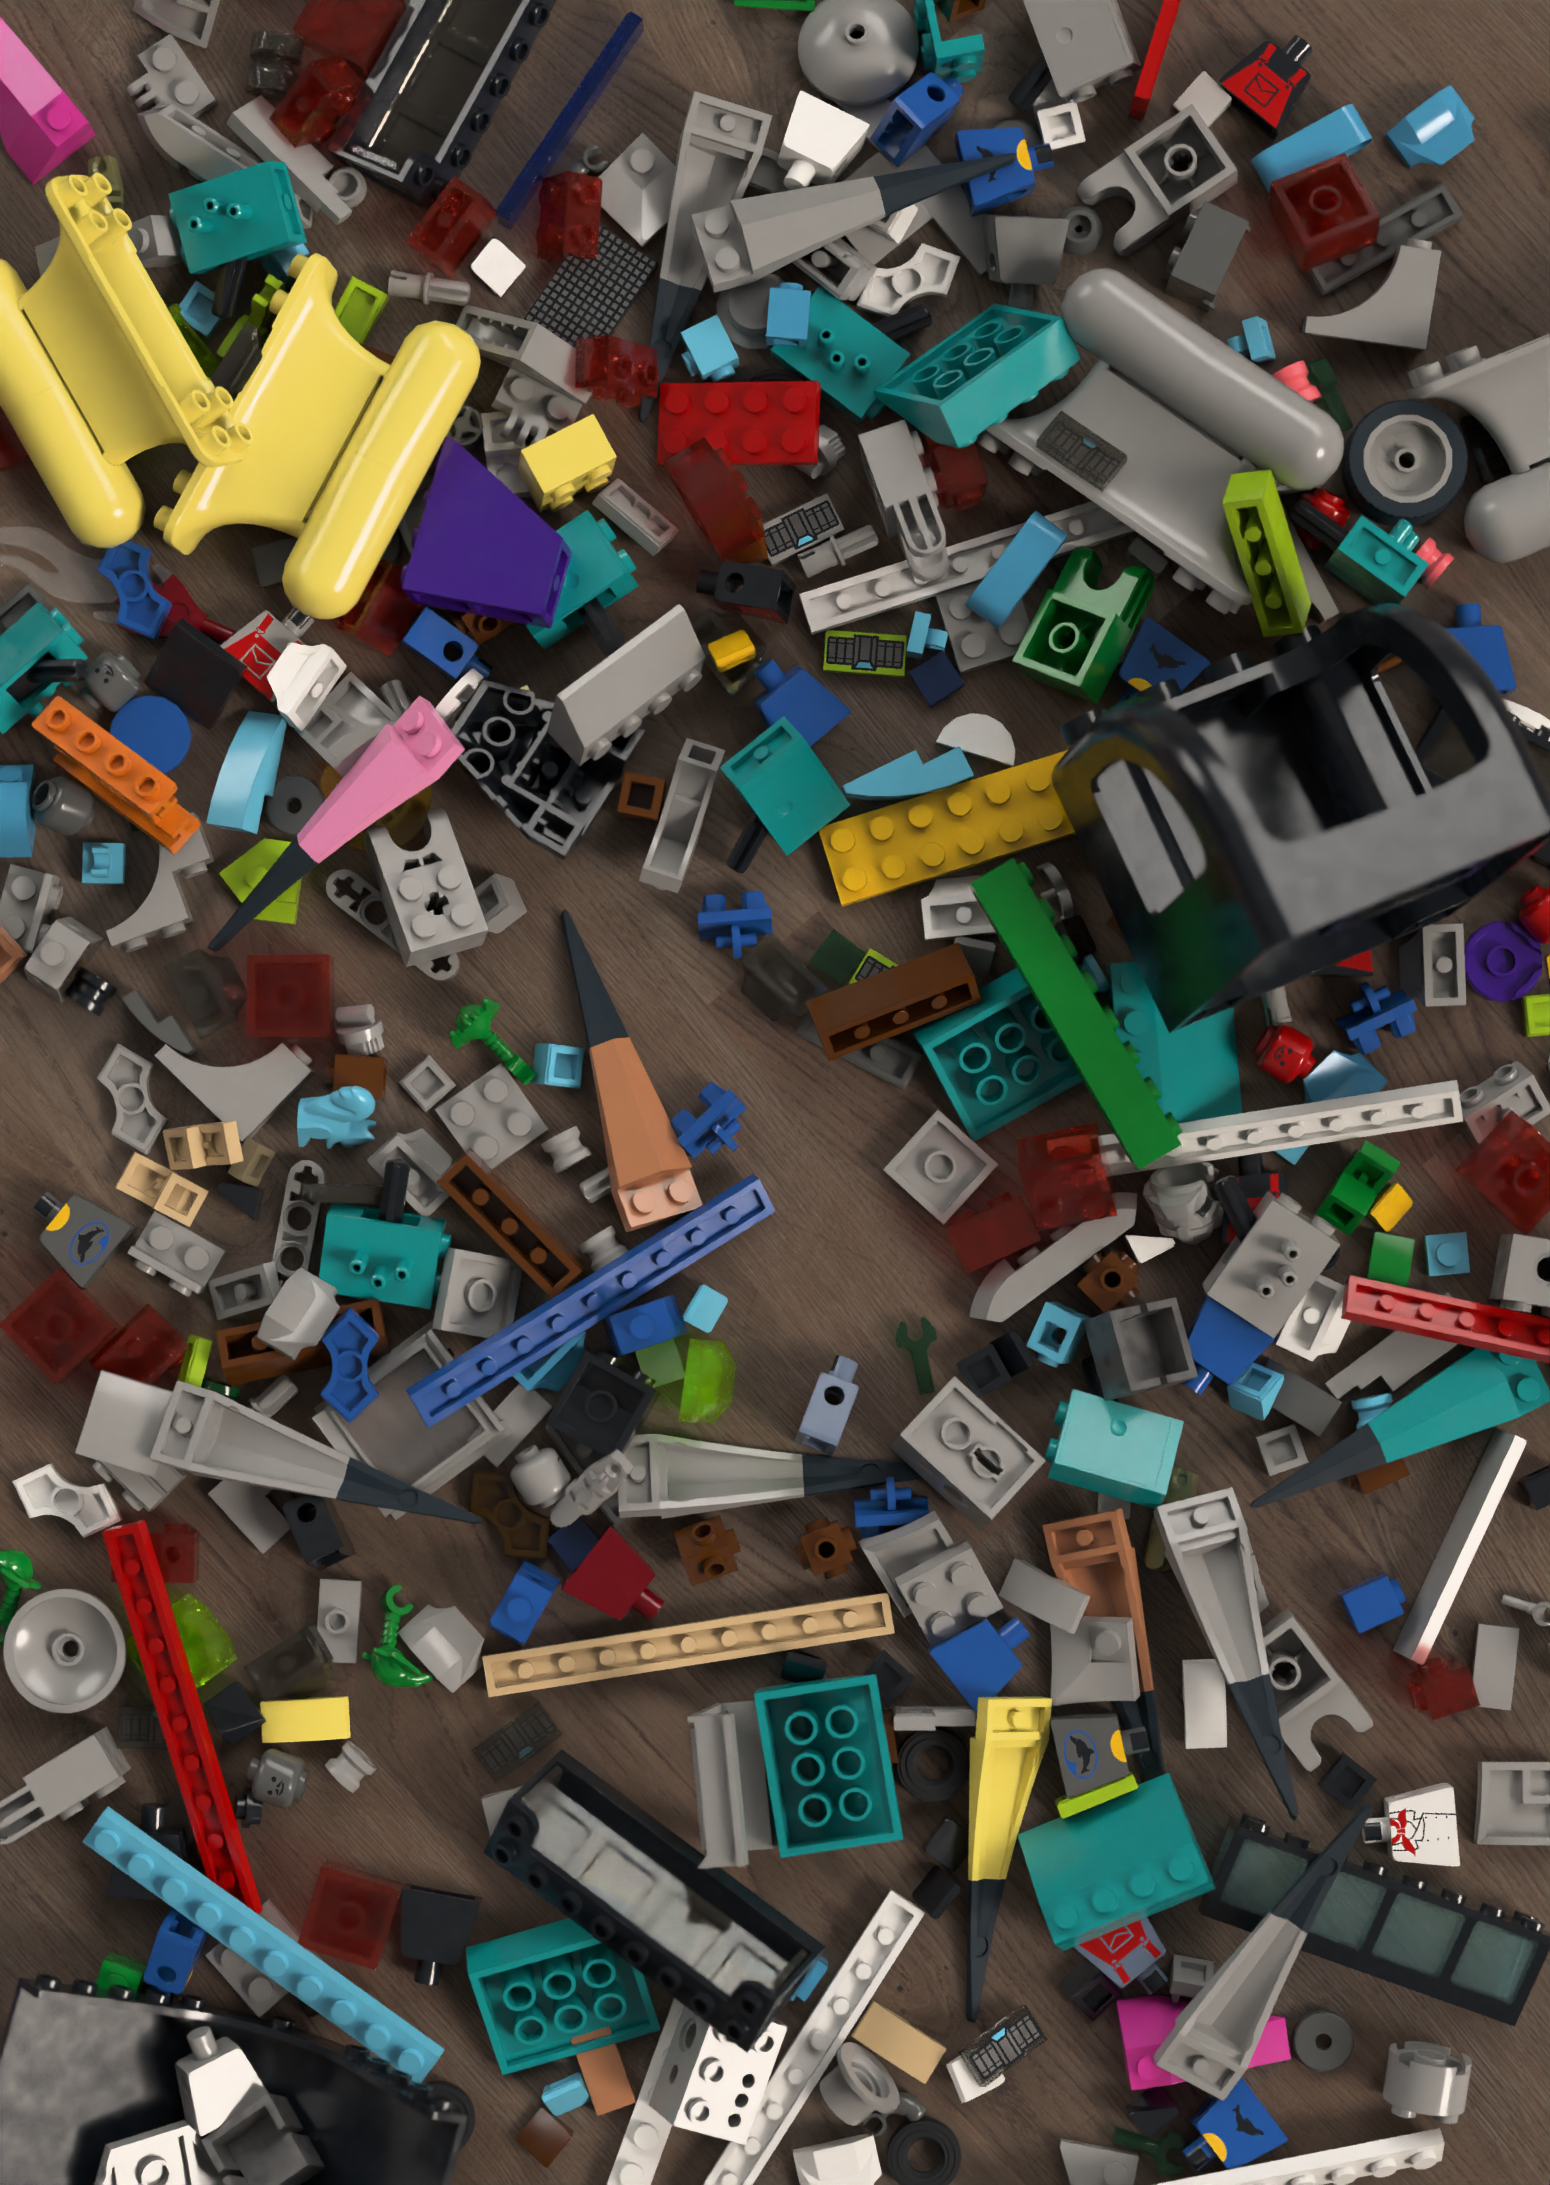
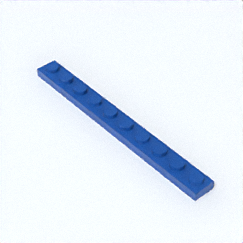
(590, 1300)

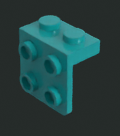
(955, 57)

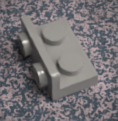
(28, 905)
(1507, 1090)
(177, 1254)

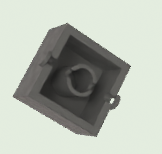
(1208, 250)

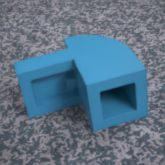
(16, 811)

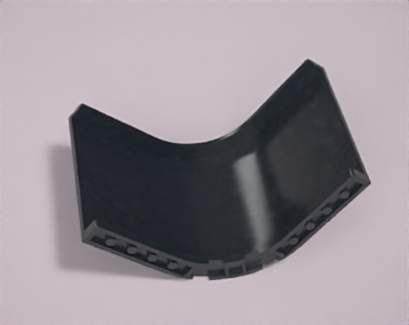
(101, 2068)

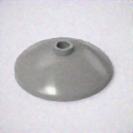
(861, 68)
(38, 1655)

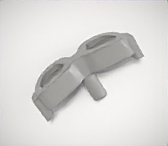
(1059, 889)

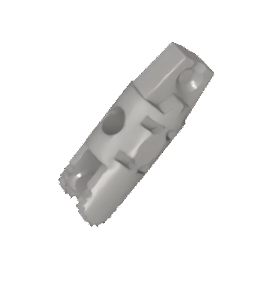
(591, 1489)

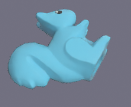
(337, 1117)

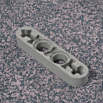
(384, 929)
(286, 1235)

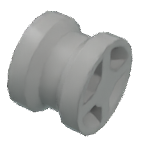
(566, 1149)
(602, 1248)
(350, 1766)

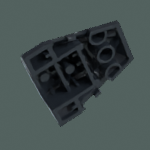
(530, 772)

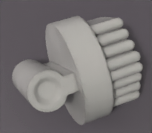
(829, 452)
(359, 1029)

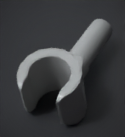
(1531, 1608)

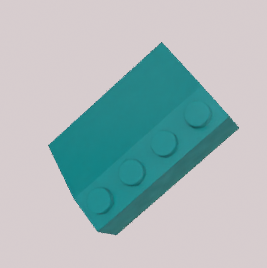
(980, 373)
(996, 1056)
(1190, 1066)
(828, 1764)
(1115, 1863)
(553, 1987)

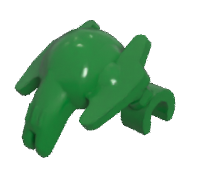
(474, 1023)
(16, 1573)
(388, 1662)

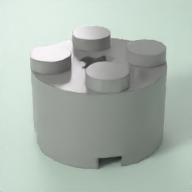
(1426, 2081)

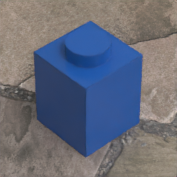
(1372, 1602)

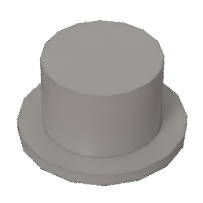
(745, 312)
(858, 2085)

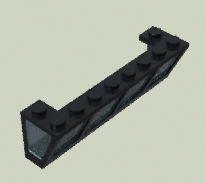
(1384, 1923)

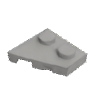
(1097, 2164)

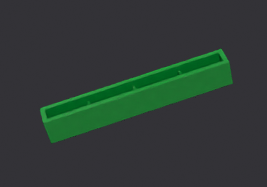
(1075, 1014)

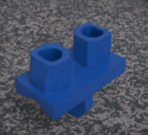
(734, 927)
(1374, 1011)
(714, 1126)
(888, 1507)

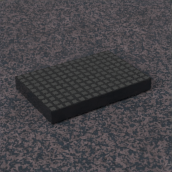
(593, 294)

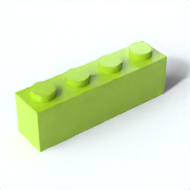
(1267, 553)

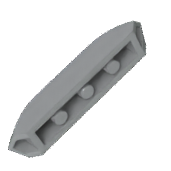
(199, 148)
(1009, 1290)

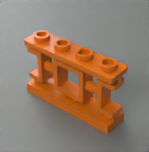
(116, 775)

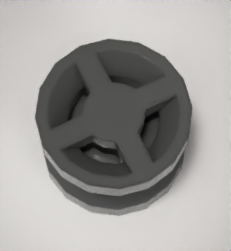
(463, 426)

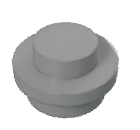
(350, 185)

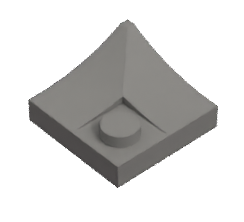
(182, 18)
(639, 190)
(347, 723)
(905, 1549)
(1094, 1662)
(1513, 1803)

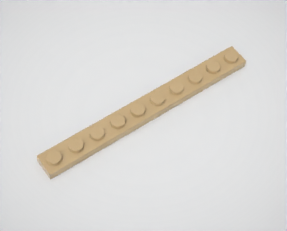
(688, 1644)

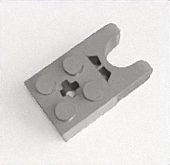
(1152, 185)
(906, 496)
(425, 880)
(1308, 1689)
(64, 1785)

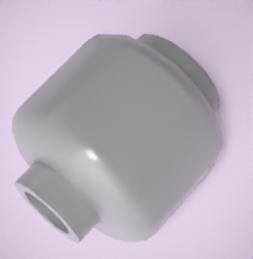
(540, 1476)

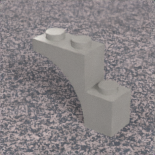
(153, 237)
(682, 815)
(165, 907)

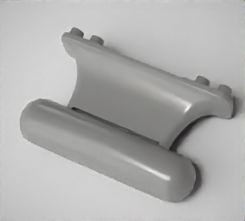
(1513, 404)
(1184, 419)

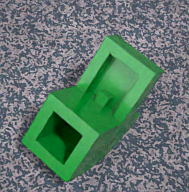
(1357, 1187)

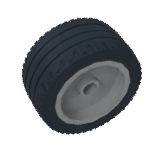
(1384, 487)

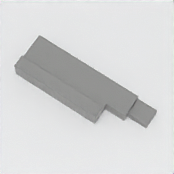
(305, 164)
(1393, 1360)

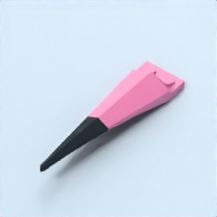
(388, 772)

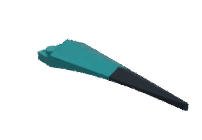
(1460, 1400)

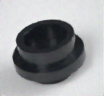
(247, 1808)

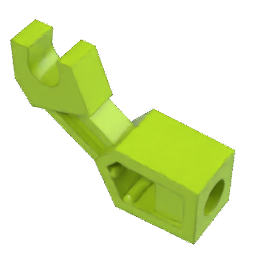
(259, 315)

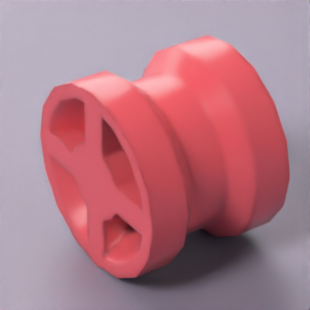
(1437, 561)

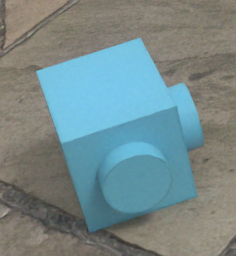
(709, 351)

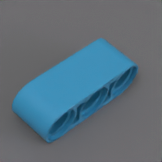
(1326, 138)
(1016, 570)

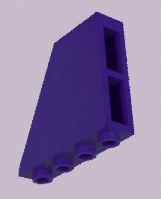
(483, 547)

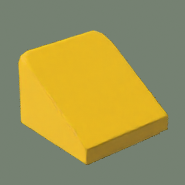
(732, 650)
(1390, 1207)

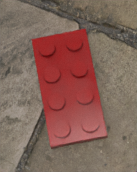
(748, 420)

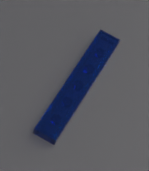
(570, 119)

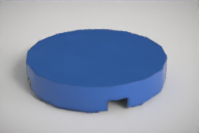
(154, 731)

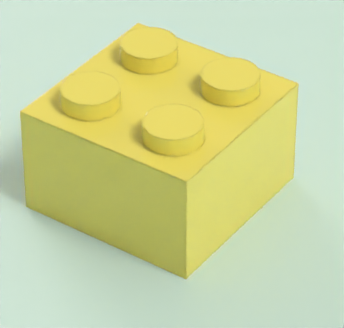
(567, 464)

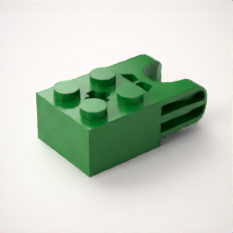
(1083, 629)

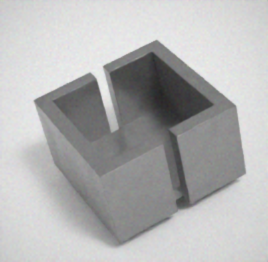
(1140, 1348)
(263, 2146)

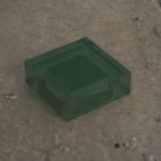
(837, 957)

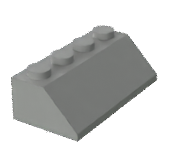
(627, 687)

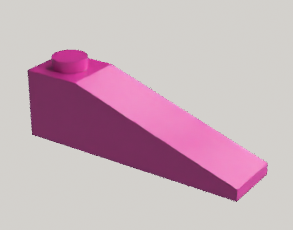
(36, 115)
(1149, 2020)

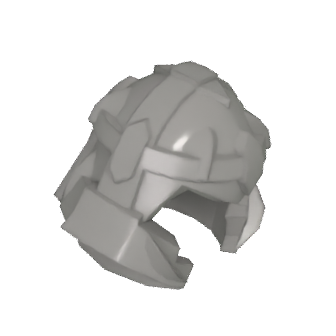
(1183, 1201)

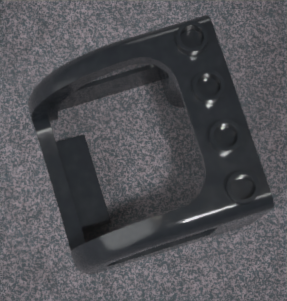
(1289, 813)

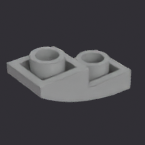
(1044, 1596)

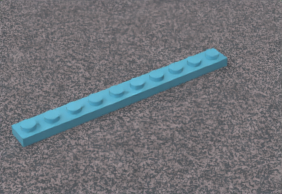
(263, 1945)

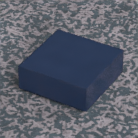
(936, 679)
(573, 1542)

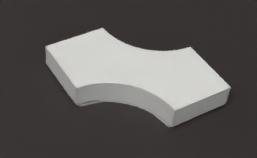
(923, 275)
(50, 1494)

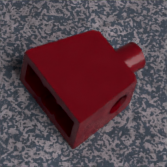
(614, 1578)

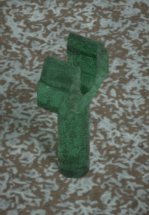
(1325, 380)
(919, 1353)
(1153, 2147)

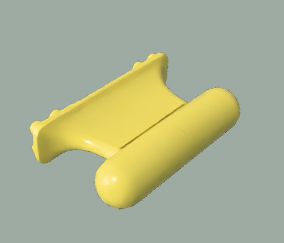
(102, 370)
(332, 443)

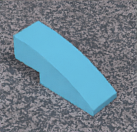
(248, 773)
(910, 777)

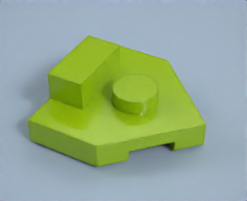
(249, 870)

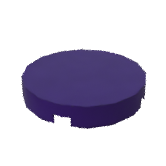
(1502, 961)

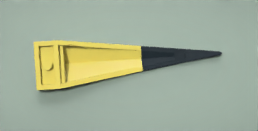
(1002, 1772)

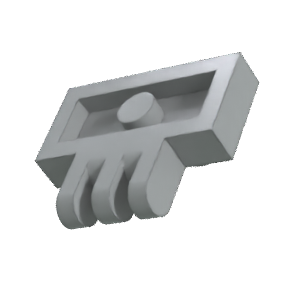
(170, 80)
(533, 408)

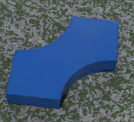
(140, 604)
(349, 1345)

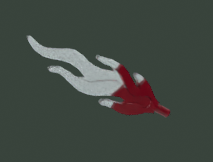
(83, 584)

